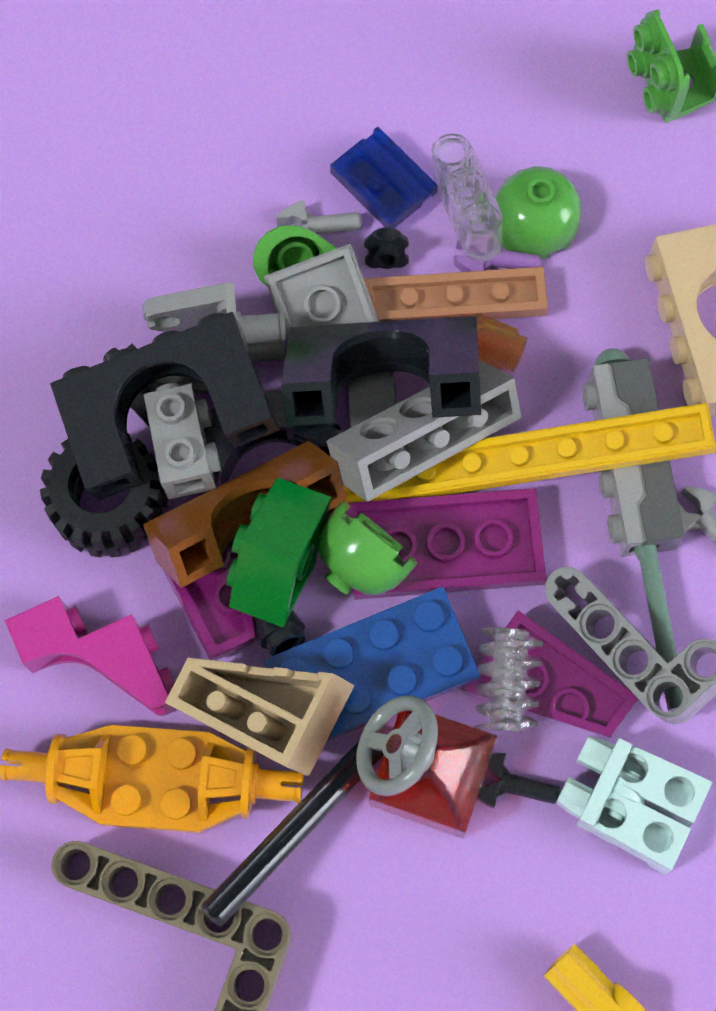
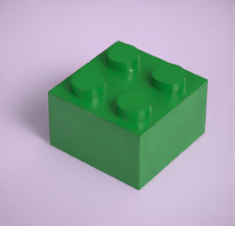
(277, 551)

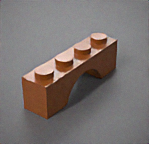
(194, 535)

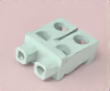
(636, 802)

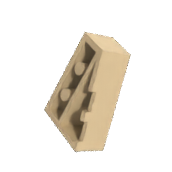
(266, 709)

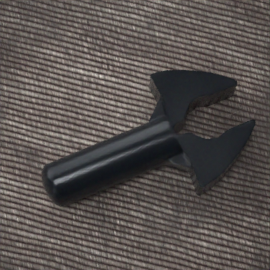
(515, 785)

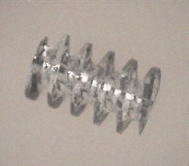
(508, 680)

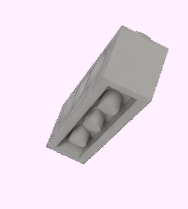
(409, 441)

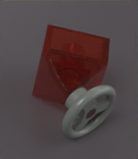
(428, 765)

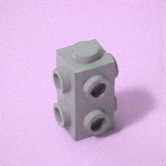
(179, 440)

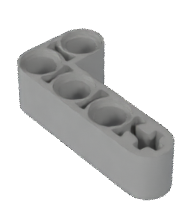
(627, 640)

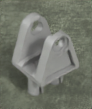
(184, 309)

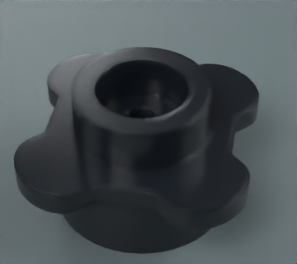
(386, 249)

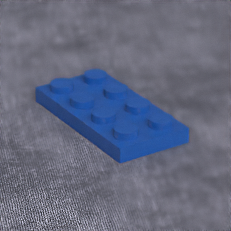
(389, 655)

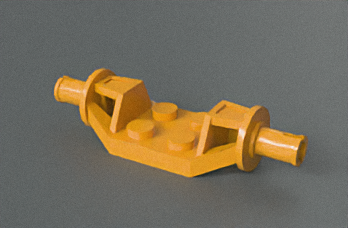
(152, 777)

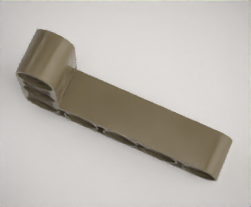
(146, 901)

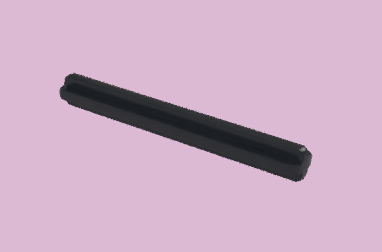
(284, 839)

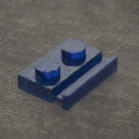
(383, 178)

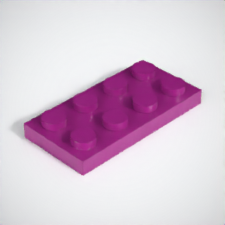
(462, 540)

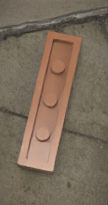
(457, 294)

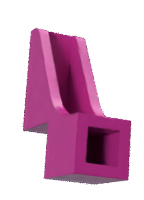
(117, 651)

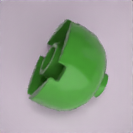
(539, 211)
(361, 554)

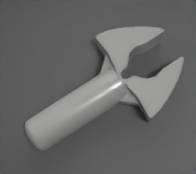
(323, 224)
(704, 518)

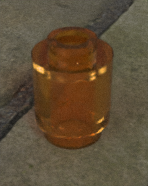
(499, 343)

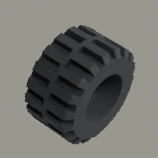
(106, 530)

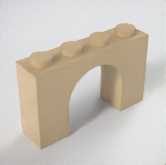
(683, 269)

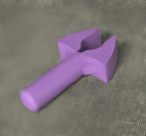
(505, 259)

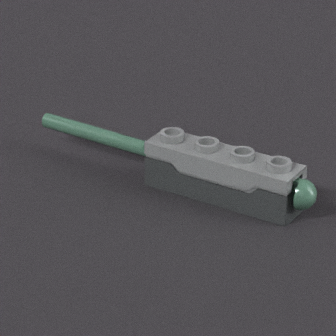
(641, 496)

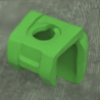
(663, 69)

